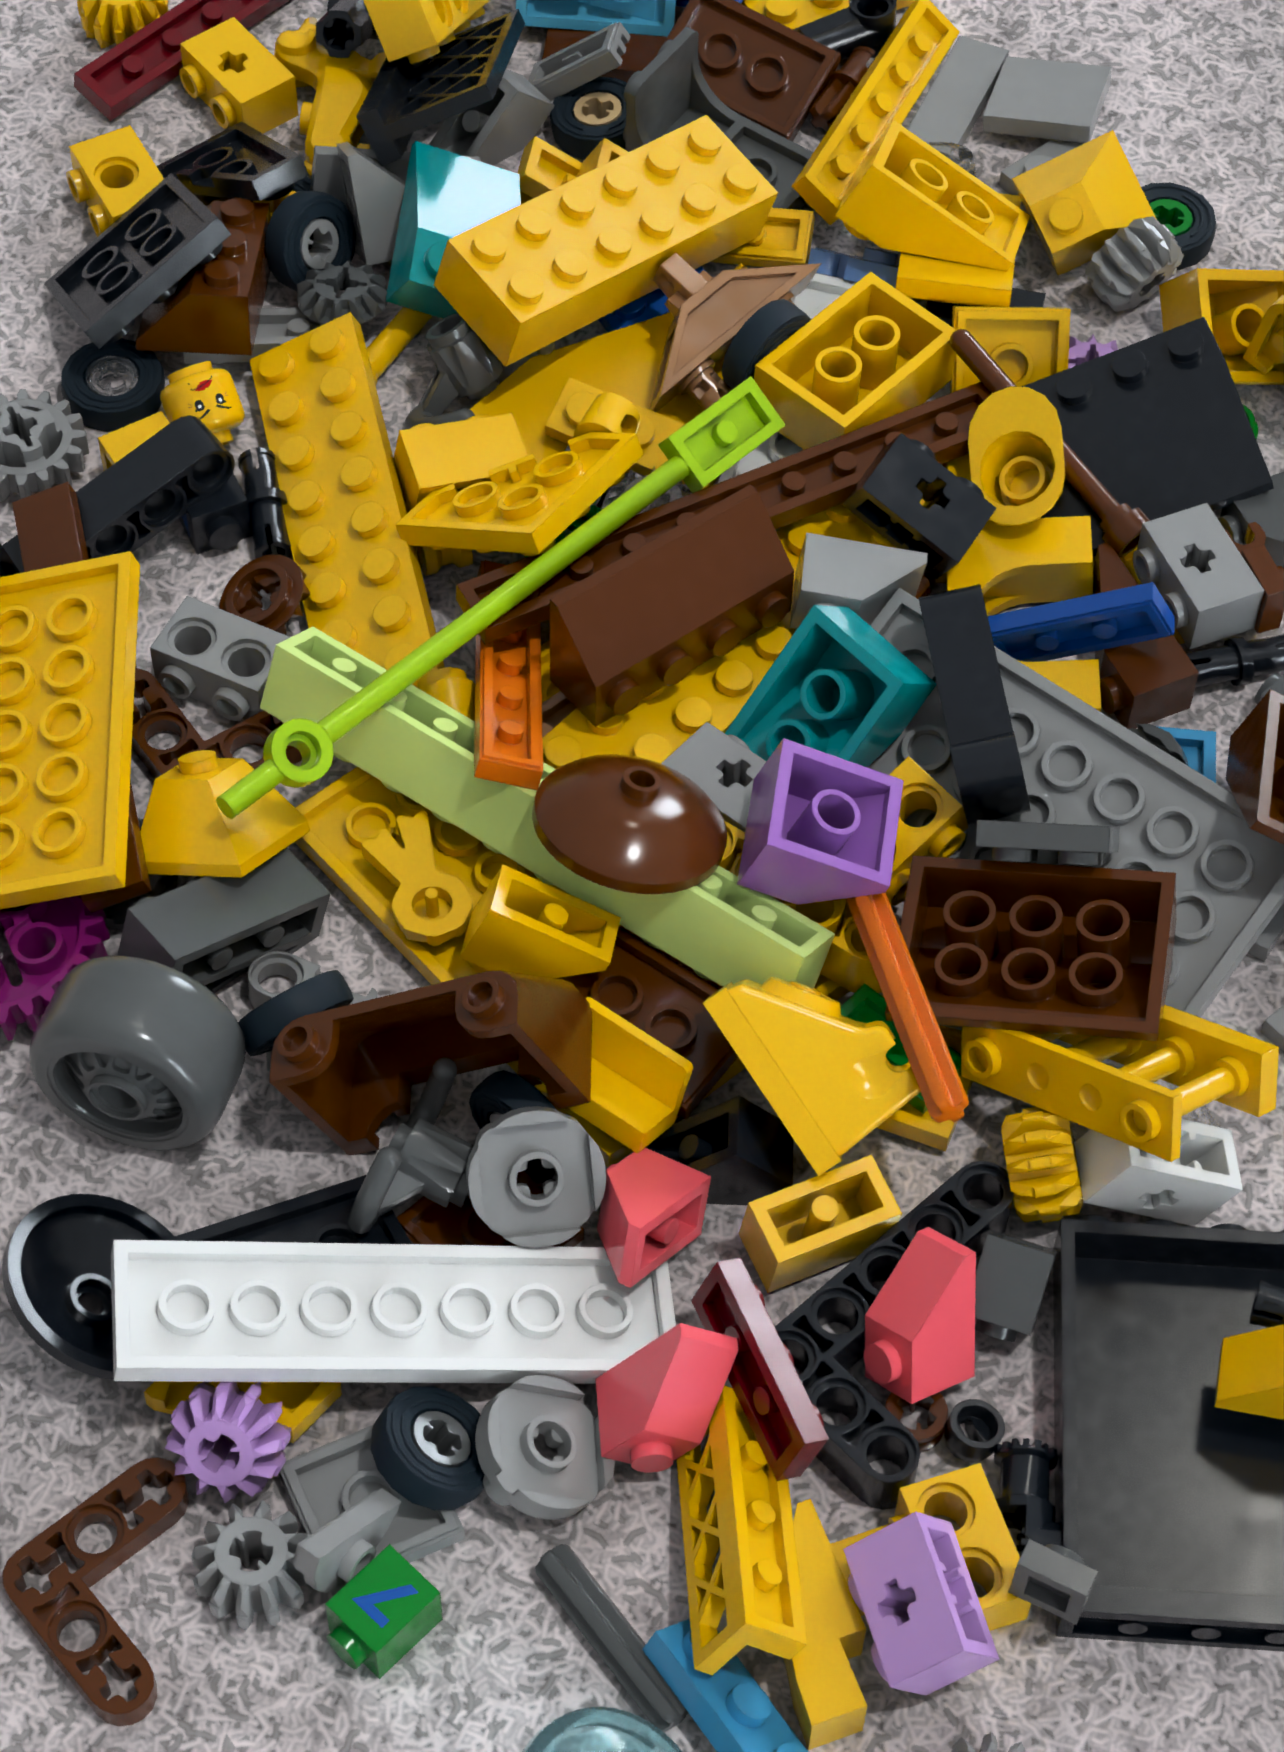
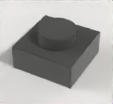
(1053, 1580)

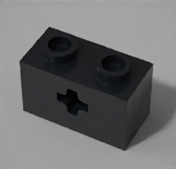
(890, 499)

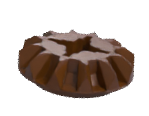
(275, 576)

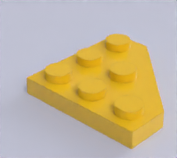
(525, 500)

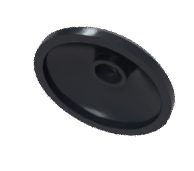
(61, 1275)

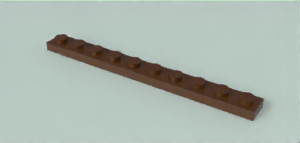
(788, 487)

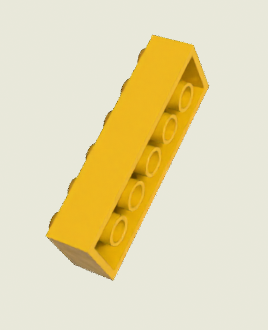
(603, 239)

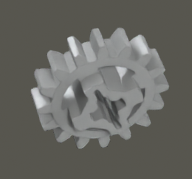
(38, 444)

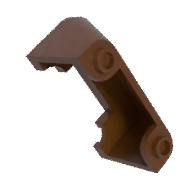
(361, 1059)

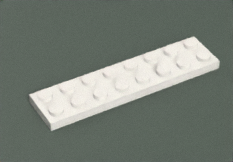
(375, 1312)

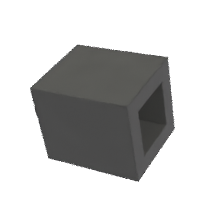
(1011, 1285)

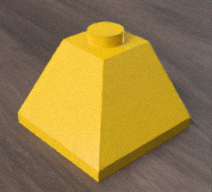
(1082, 200)
(1233, 308)
(193, 837)

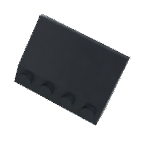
(1157, 427)

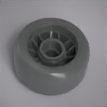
(138, 1052)

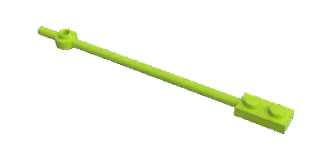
(694, 454)

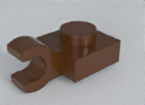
(1267, 573)

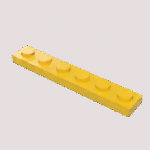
(881, 96)

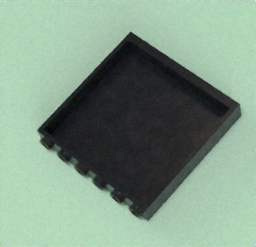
(1151, 1477)

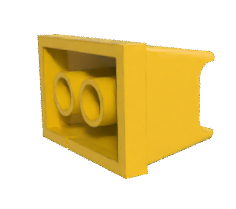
(813, 1064)

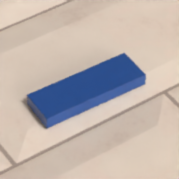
(1083, 624)

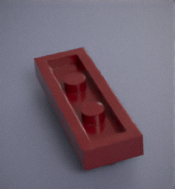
(763, 1370)

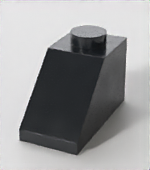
(737, 1146)

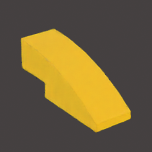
(820, 1675)

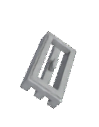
(580, 62)

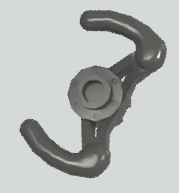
(462, 370)
(418, 1159)

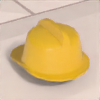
(1017, 454)

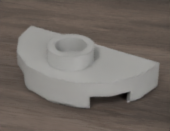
(346, 1542)

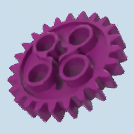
(46, 945)

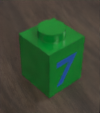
(382, 1613)

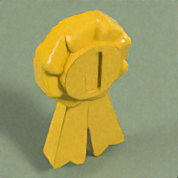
(427, 902)

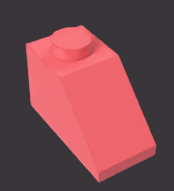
(649, 1212)
(924, 1320)
(663, 1397)

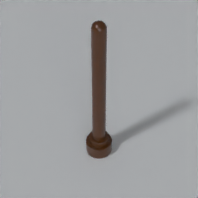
(1119, 522)

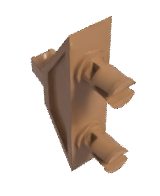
(708, 318)

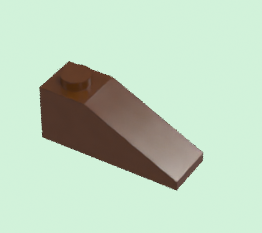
(1141, 678)

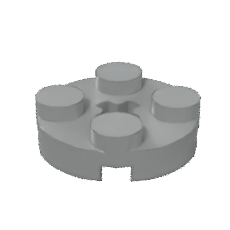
(566, 1200)
(514, 1467)

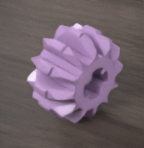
(215, 1459)

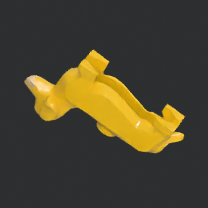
(338, 84)

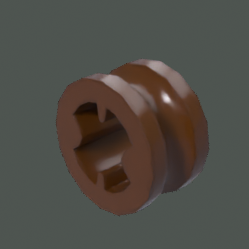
(936, 1419)

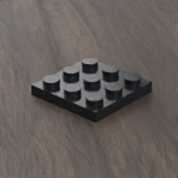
(137, 261)

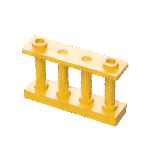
(1125, 1102)

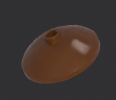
(629, 824)

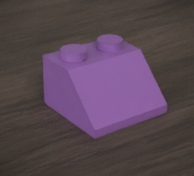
(819, 827)

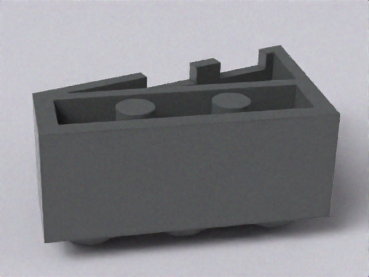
(225, 923)

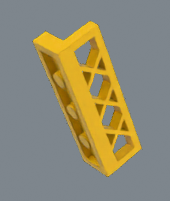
(756, 1541)

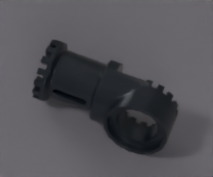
(1026, 1491)

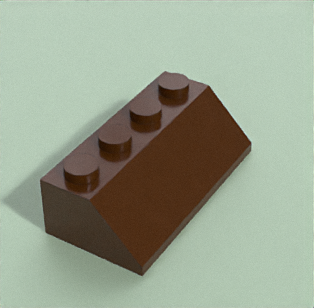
(669, 607)

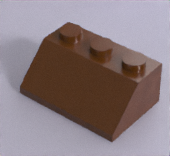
(217, 302)

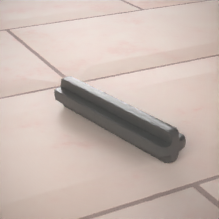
(609, 1635)

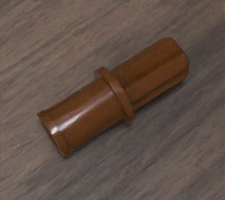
(840, 88)

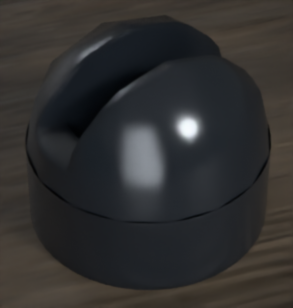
(982, 1425)

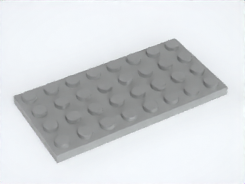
(1102, 774)

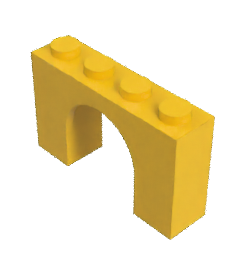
(1035, 565)

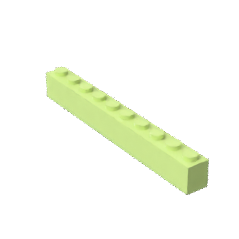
(428, 755)

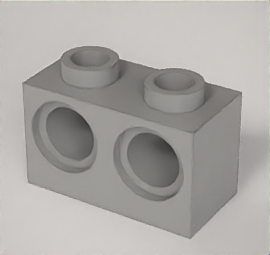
(215, 658)

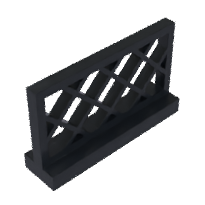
(429, 91)

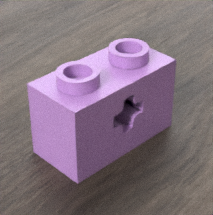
(919, 1604)

